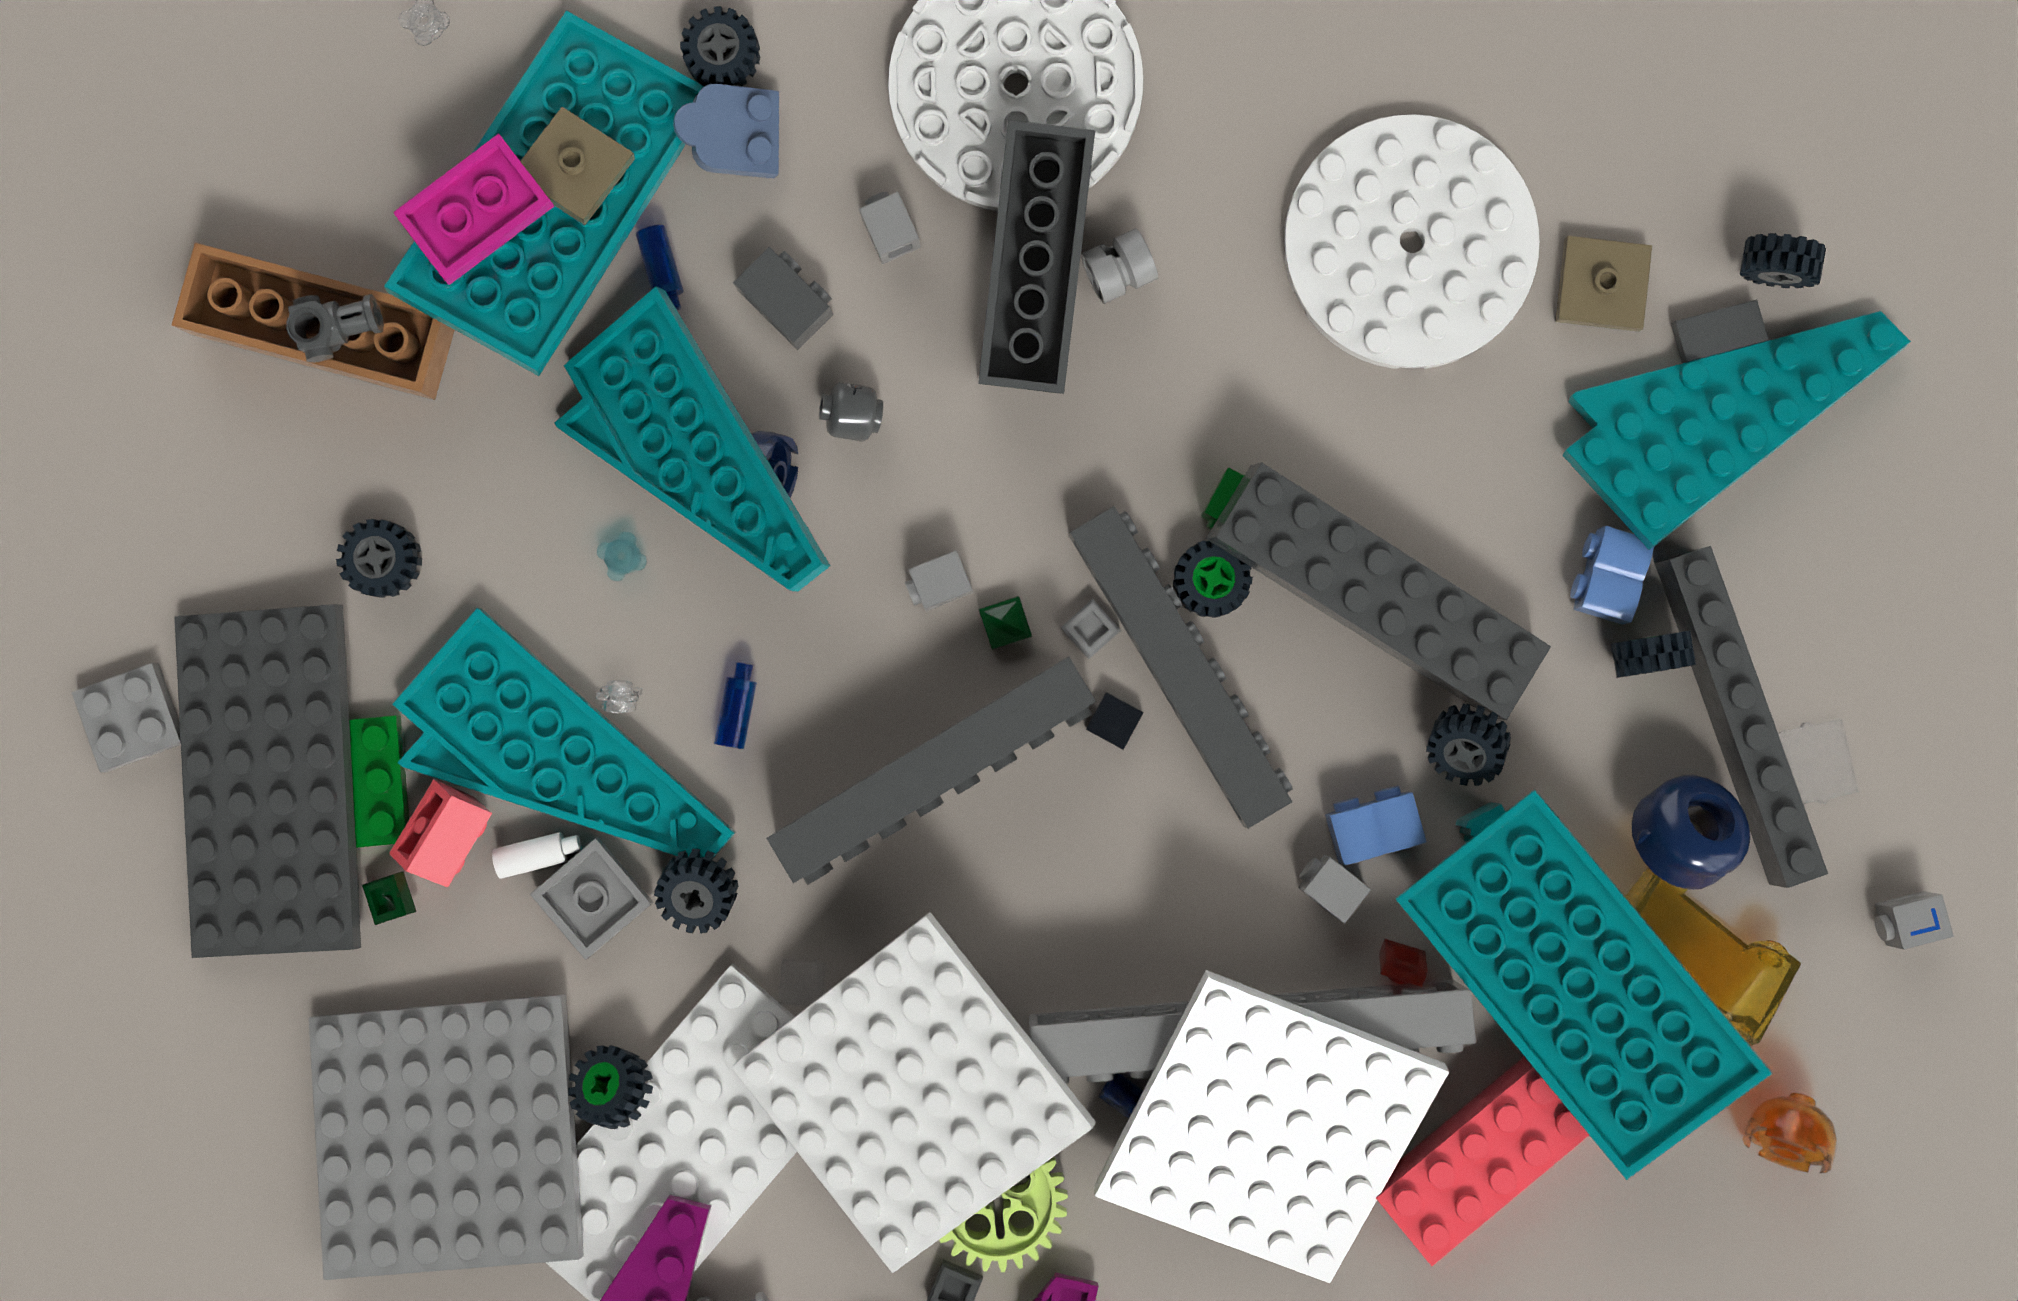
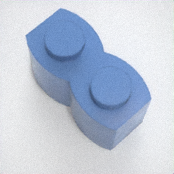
(1611, 575)
(1375, 826)

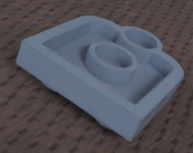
(732, 130)

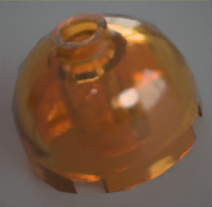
(1792, 1133)

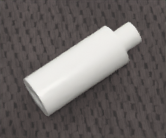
(534, 854)

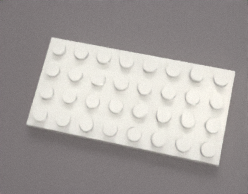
(694, 1140)

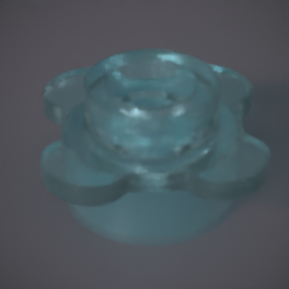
(633, 561)

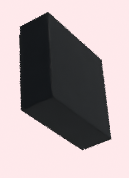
(1114, 721)

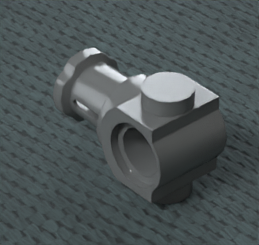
(335, 324)

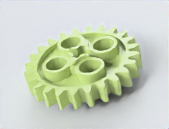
(1036, 1197)

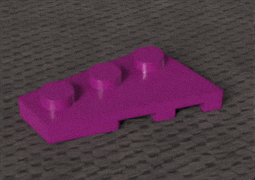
(664, 1256)

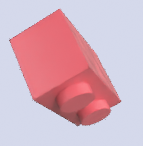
(440, 833)

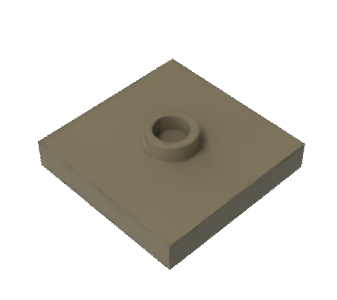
(576, 164)
(1603, 283)

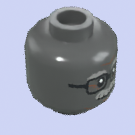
(851, 411)

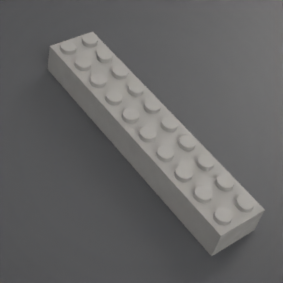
(1135, 1037)

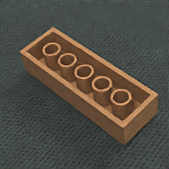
(247, 307)

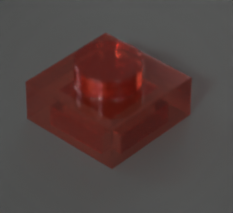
(1403, 963)

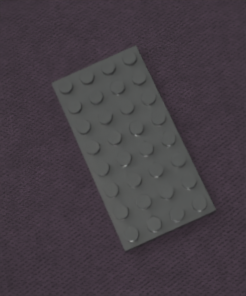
(267, 782)

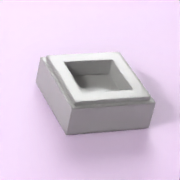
(1090, 629)

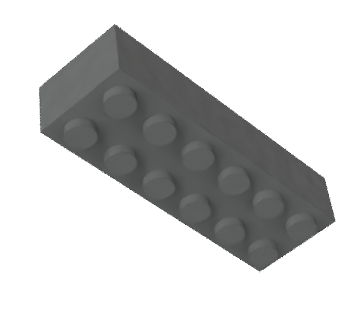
(1036, 256)

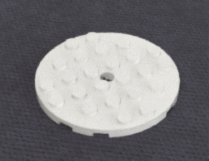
(953, 71)
(1473, 231)

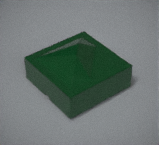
(1005, 622)
(389, 898)

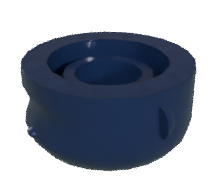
(1675, 847)

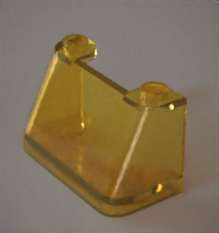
(1738, 977)

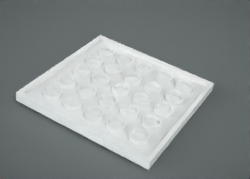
(913, 1093)
(1269, 1127)

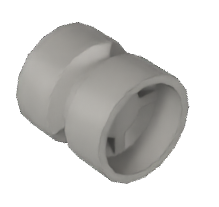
(1119, 266)

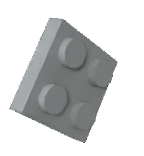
(128, 717)
(591, 898)

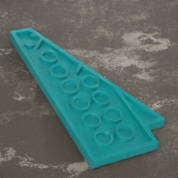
(1695, 428)
(675, 432)
(527, 737)

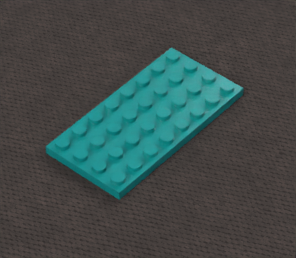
(541, 278)
(1582, 985)

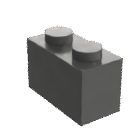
(785, 297)

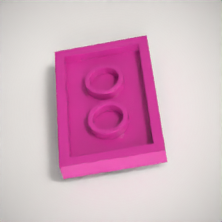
(473, 209)

